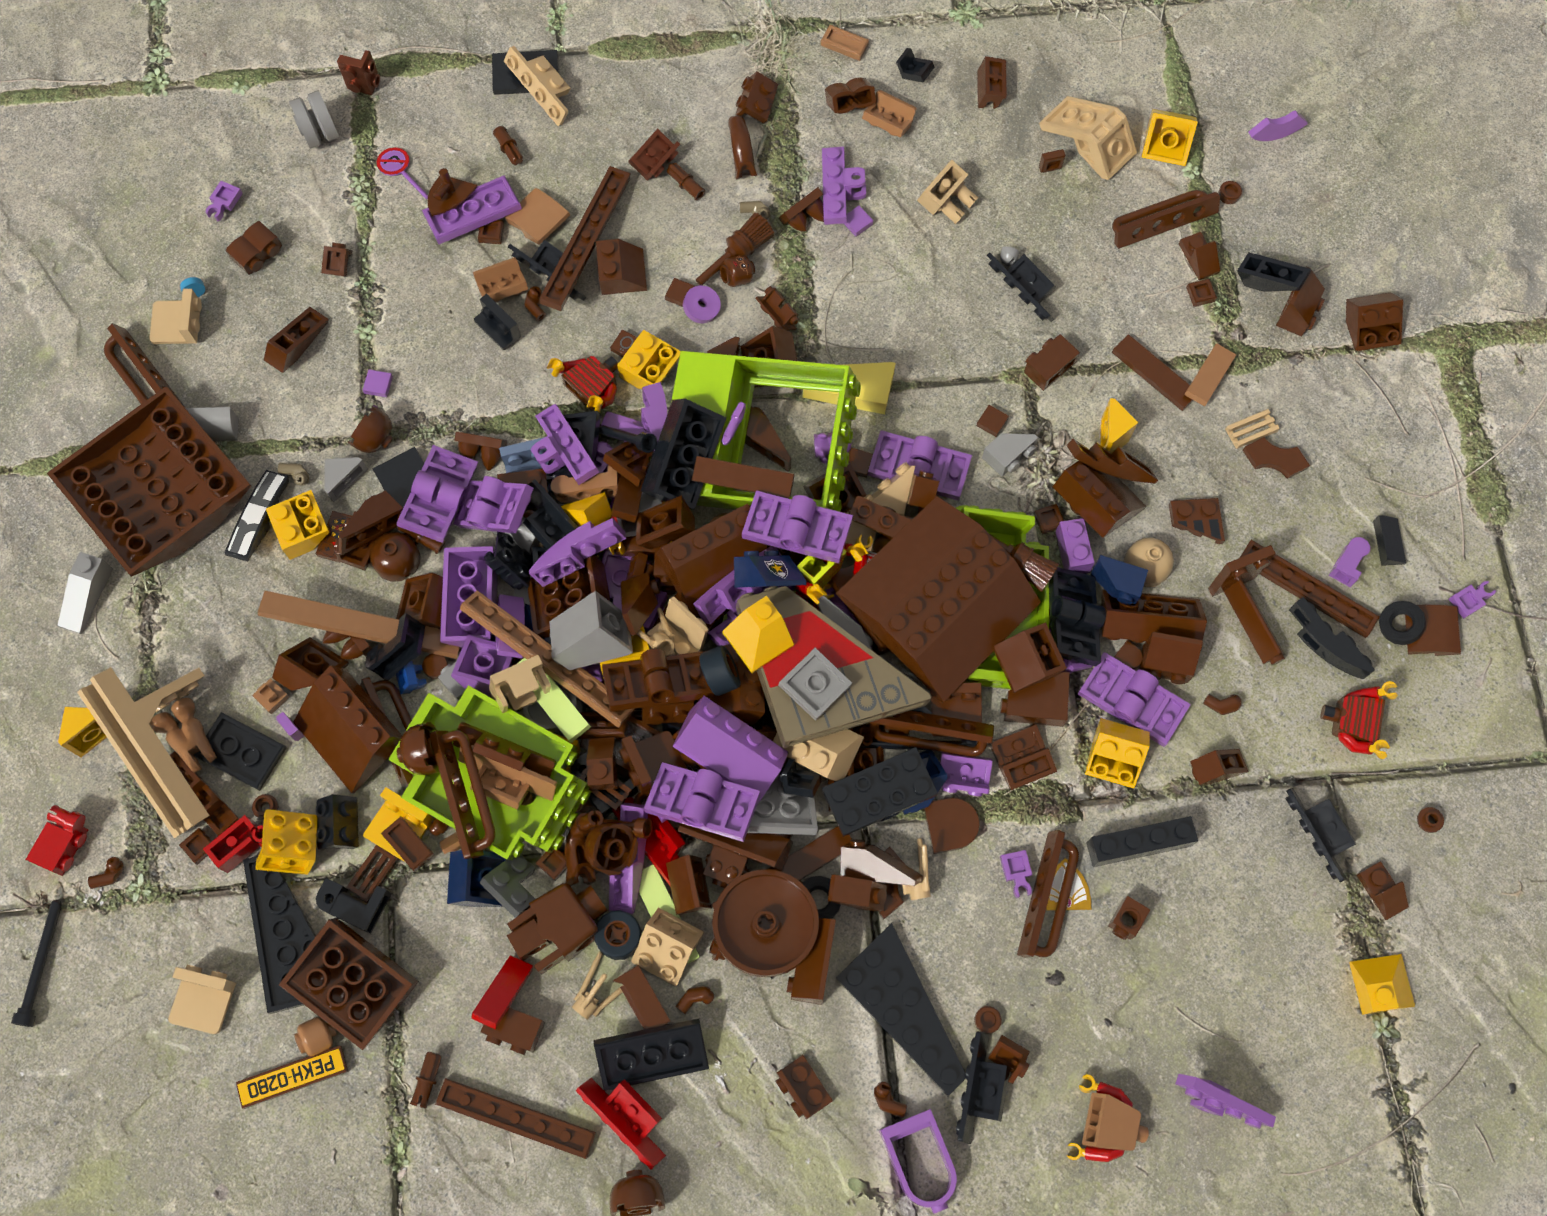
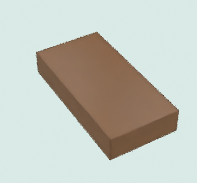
(844, 42)

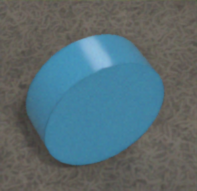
(195, 284)

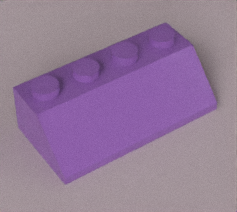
(462, 576)
(729, 747)

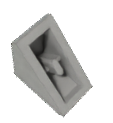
(341, 474)

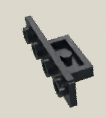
(544, 261)
(1029, 280)
(549, 521)
(1326, 828)
(984, 1089)

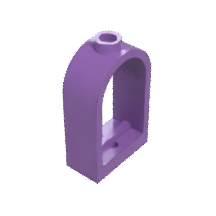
(906, 1128)

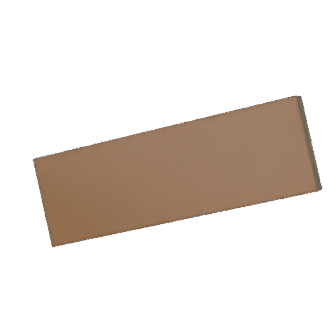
(1210, 374)

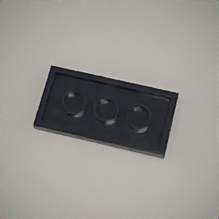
(651, 1054)

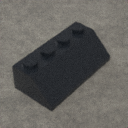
(686, 433)

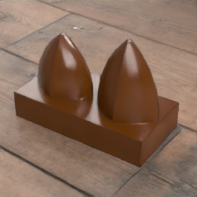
(811, 204)
(469, 444)
(353, 647)

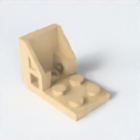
(1098, 132)

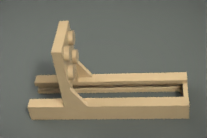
(139, 747)

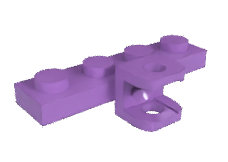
(839, 185)
(562, 447)
(1216, 1099)

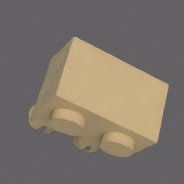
(948, 183)

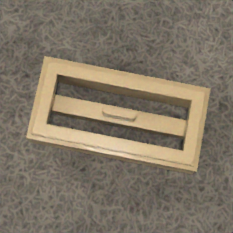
(1249, 420)

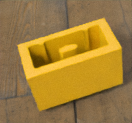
(647, 361)
(298, 524)
(1117, 753)

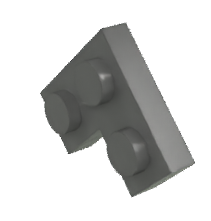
(506, 887)

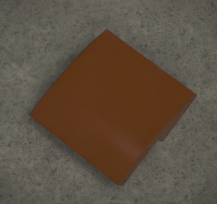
(1440, 633)
(1022, 757)

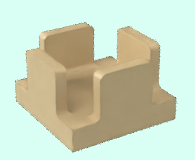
(518, 684)

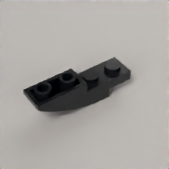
(1336, 650)

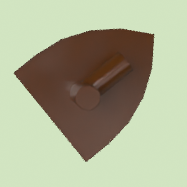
(448, 193)

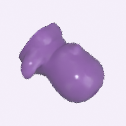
(822, 446)

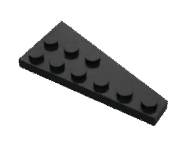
(279, 931)
(895, 998)

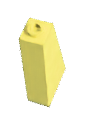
(875, 387)

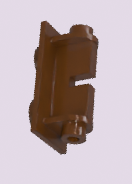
(783, 317)

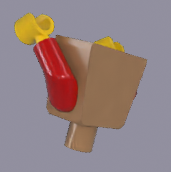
(1110, 1124)

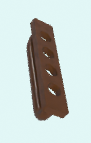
(1124, 231)
(139, 359)
(371, 688)
(932, 724)
(456, 793)
(1040, 896)

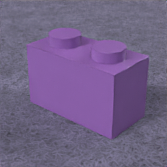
(1074, 546)

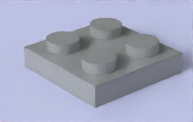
(815, 684)

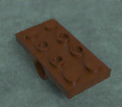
(655, 680)

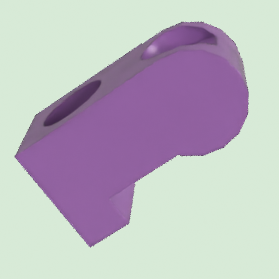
(1346, 564)

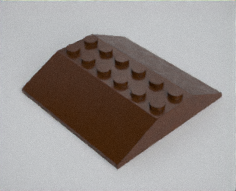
(151, 483)
(941, 596)

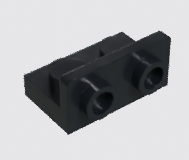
(497, 323)

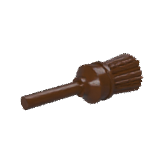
(742, 242)
(1035, 567)

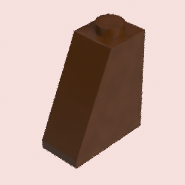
(1040, 703)

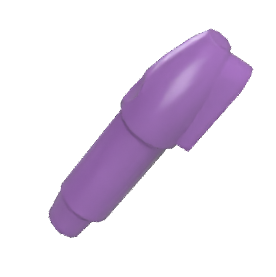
(736, 419)

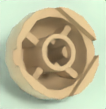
(1153, 556)

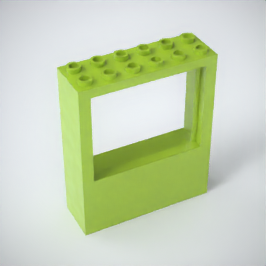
(726, 380)

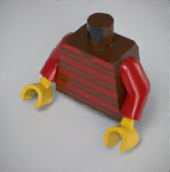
(588, 380)
(1359, 719)

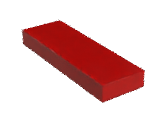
(502, 992)

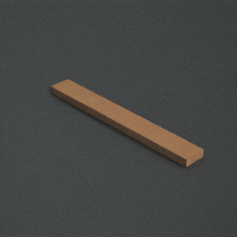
(345, 621)
(530, 644)

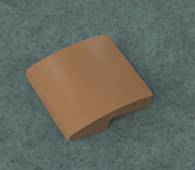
(538, 216)

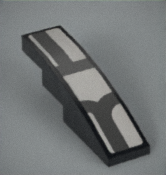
(254, 520)

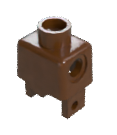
(564, 920)

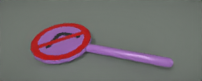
(395, 162)

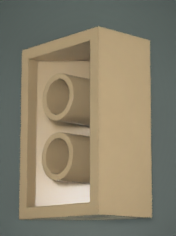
(828, 754)

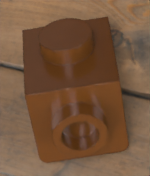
(1010, 1054)

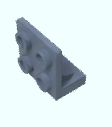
(520, 458)

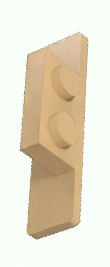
(541, 81)

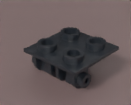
(510, 561)

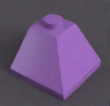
(477, 663)

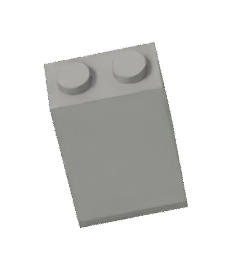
(589, 633)

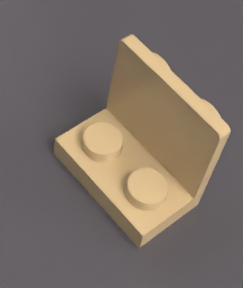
(688, 630)
(666, 946)

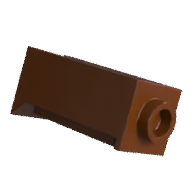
(642, 999)

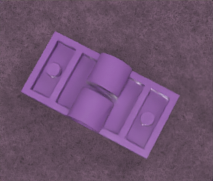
(924, 453)
(437, 493)
(493, 505)
(797, 526)
(1134, 698)
(702, 801)

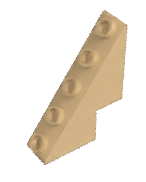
(890, 493)

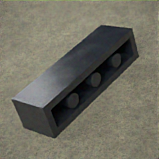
(1142, 841)

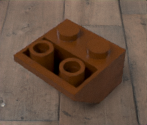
(1375, 320)
(1029, 657)

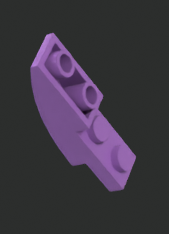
(570, 551)

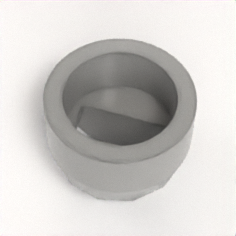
(1009, 255)

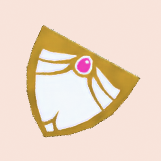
(1079, 895)

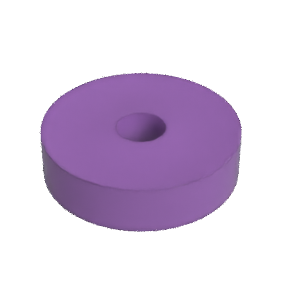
(695, 311)

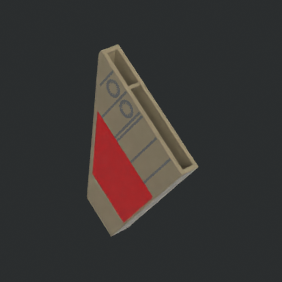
(876, 686)

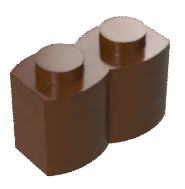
(845, 97)
(254, 248)

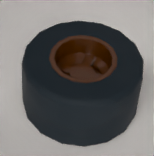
(719, 670)
(621, 927)

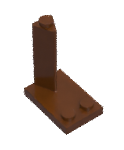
(1232, 582)

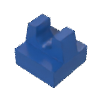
(407, 678)

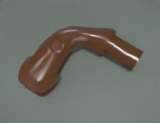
(741, 146)
(574, 848)

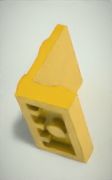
(389, 812)
(288, 842)

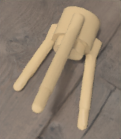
(660, 640)
(922, 889)
(586, 1002)

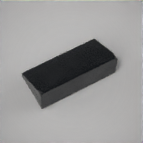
(1389, 540)

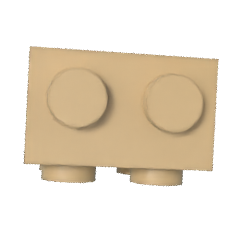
(176, 320)
(201, 999)

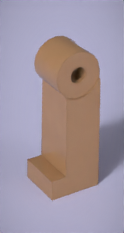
(568, 490)

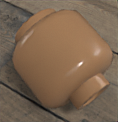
(314, 1036)

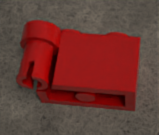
(59, 841)
(235, 844)

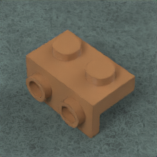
(890, 114)
(501, 280)

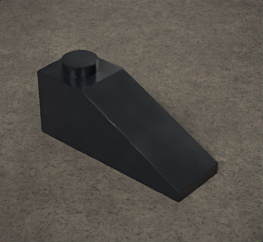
(1271, 274)

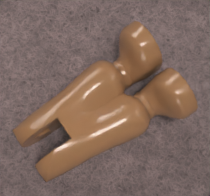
(189, 738)

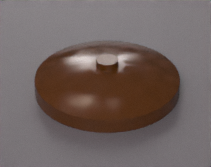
(765, 923)

